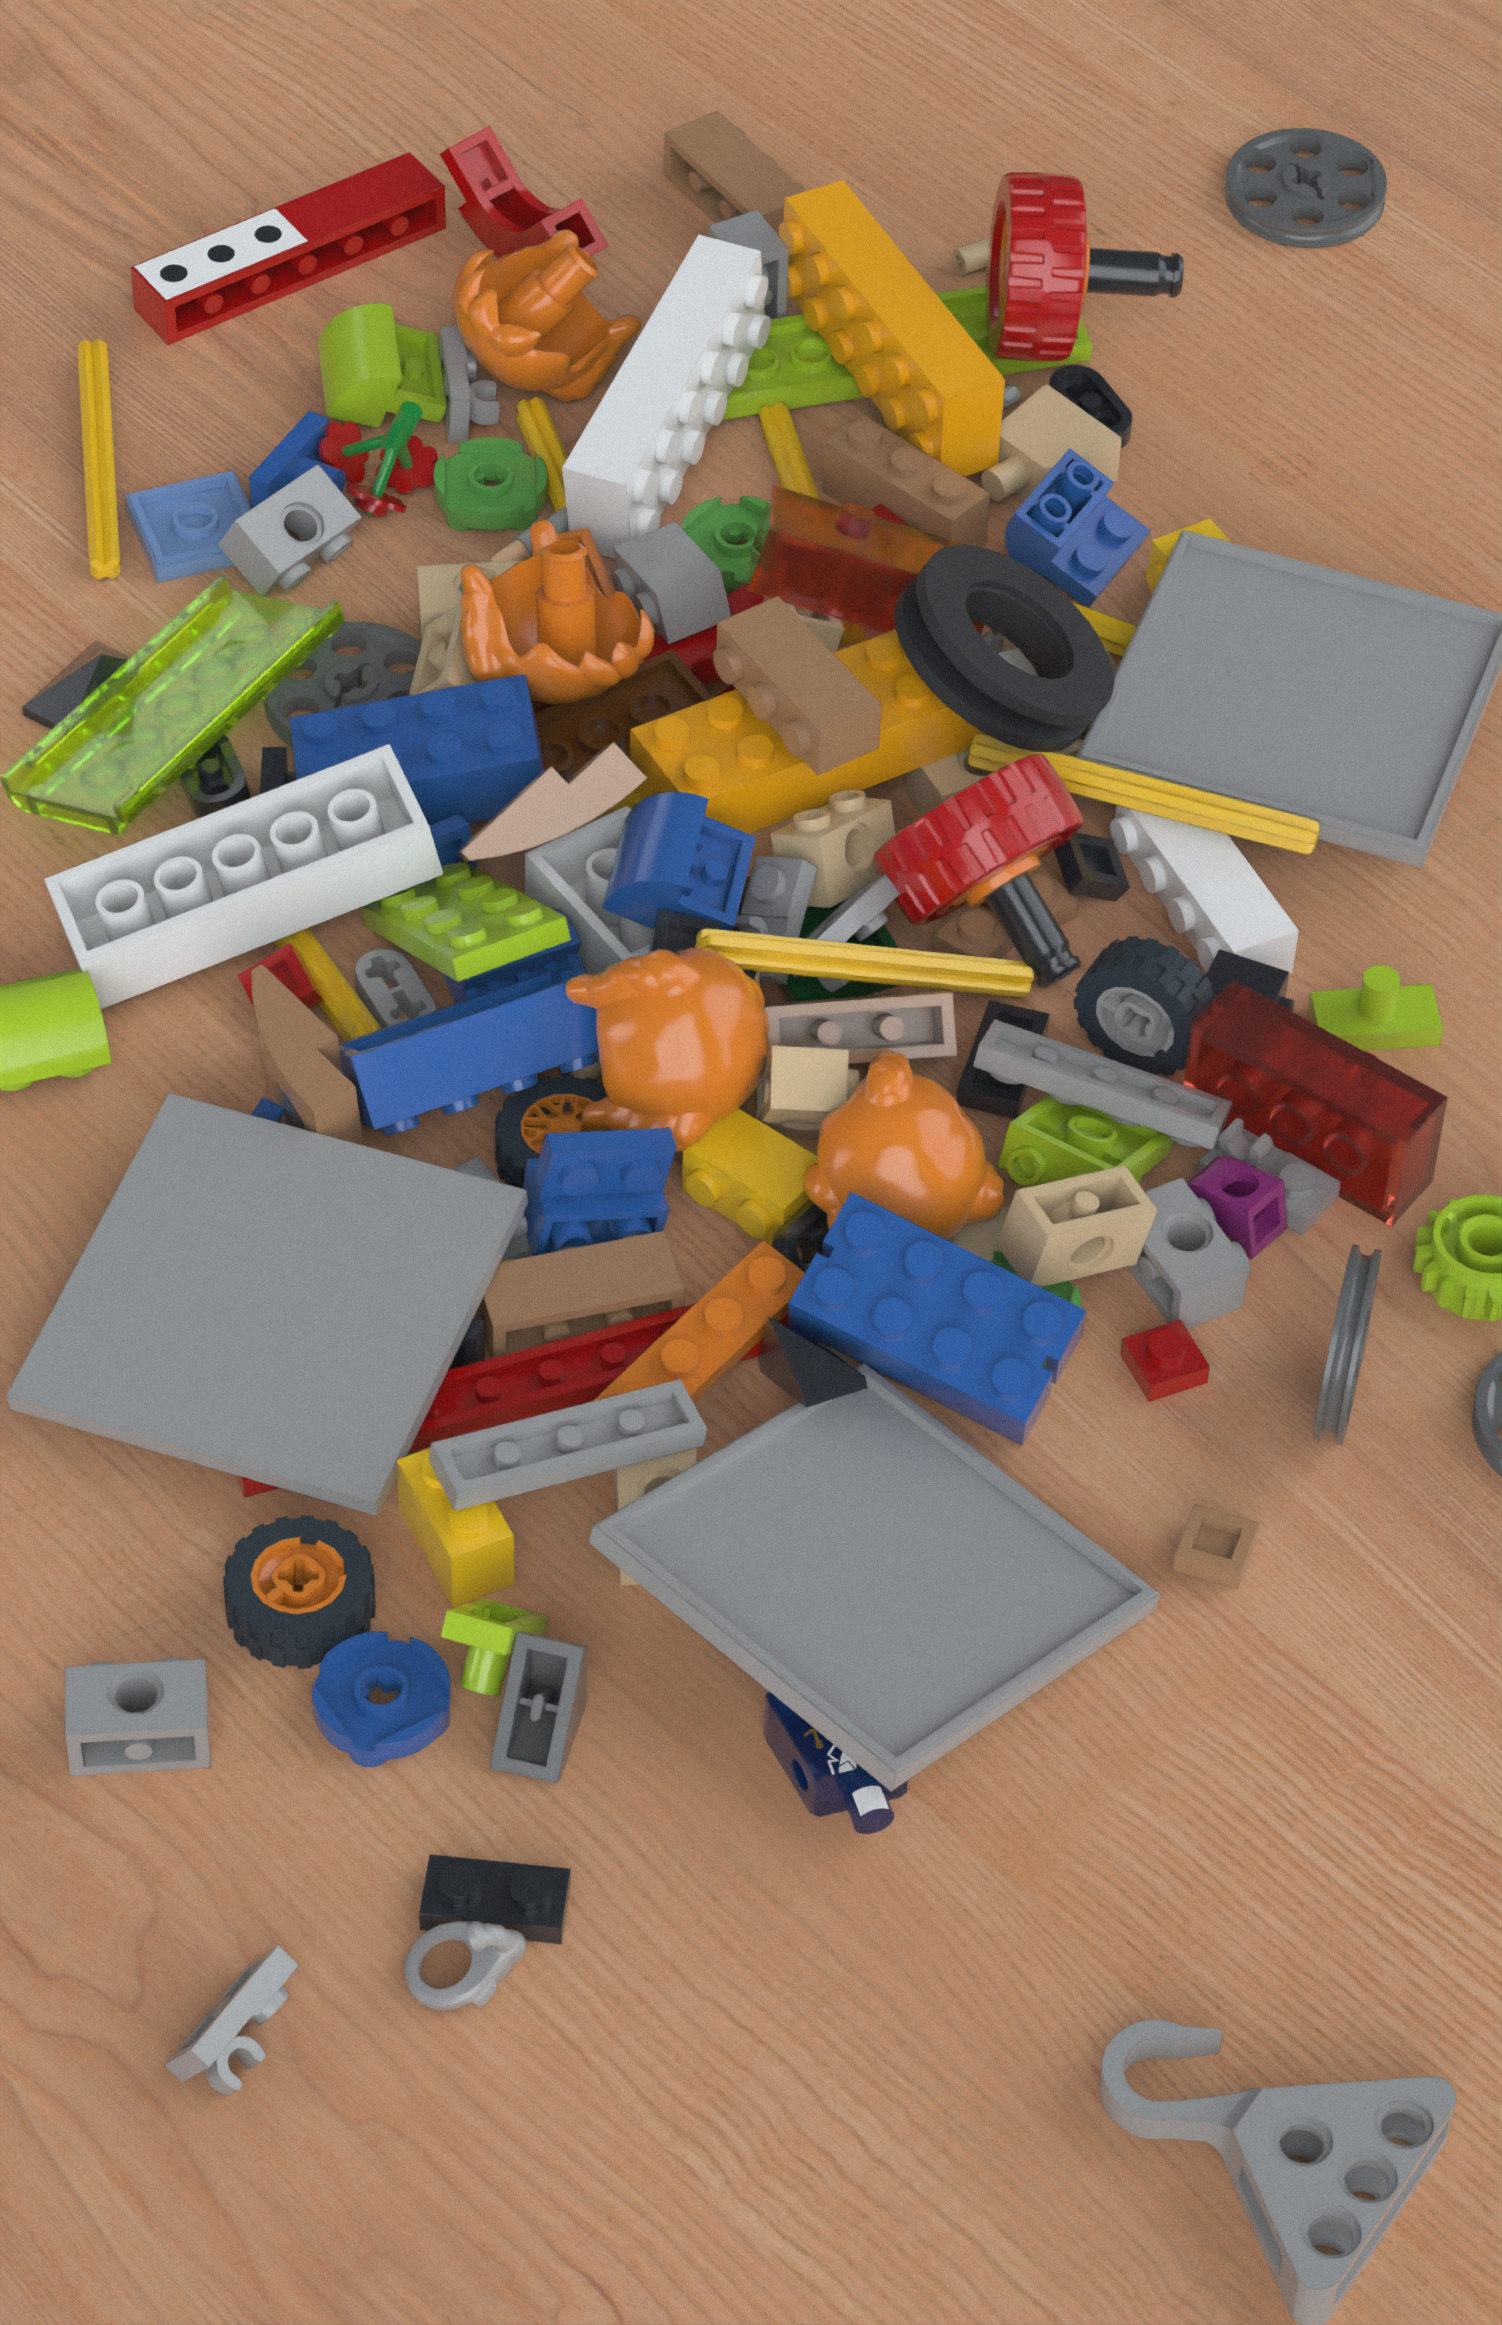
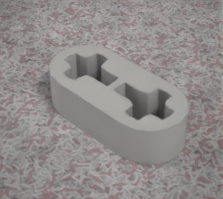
(384, 1003)

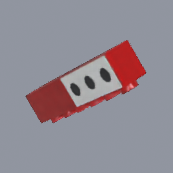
(288, 248)

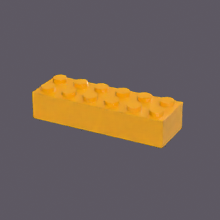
(891, 330)
(753, 778)

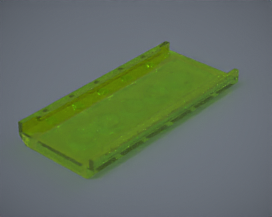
(166, 707)

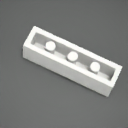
(1206, 889)

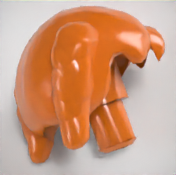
(533, 322)
(551, 624)
(674, 1041)
(905, 1150)

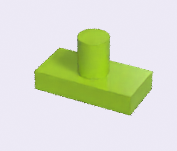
(1379, 1012)
(491, 1633)

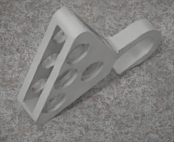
(1286, 2201)

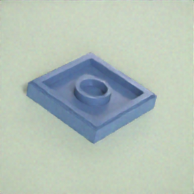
(185, 523)

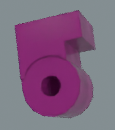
(1244, 1202)

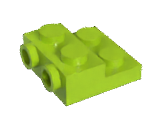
(1072, 1140)

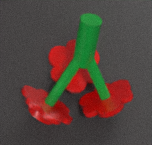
(403, 459)

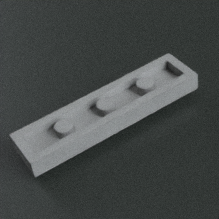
(1102, 1084)
(567, 1444)

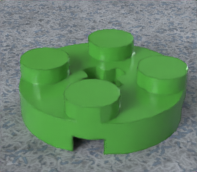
(471, 504)
(716, 526)

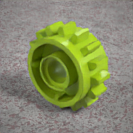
(1463, 1256)

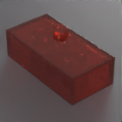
(837, 558)
(1319, 1099)

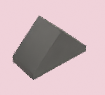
(541, 1707)

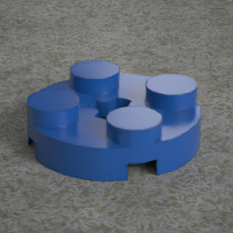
(388, 1730)

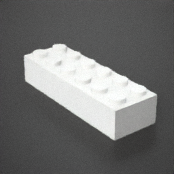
(668, 394)
(245, 876)

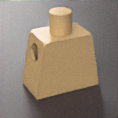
(1039, 436)

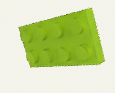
(465, 922)

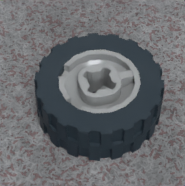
(1142, 1004)

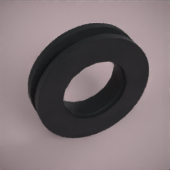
(976, 681)

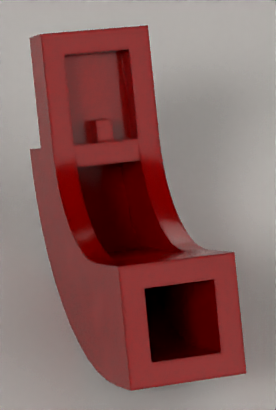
(501, 206)

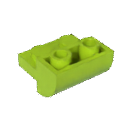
(377, 366)
(50, 1029)

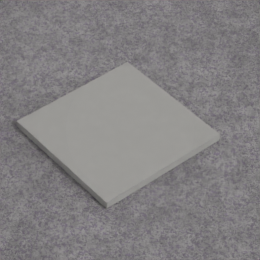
(1303, 693)
(270, 1303)
(875, 1575)

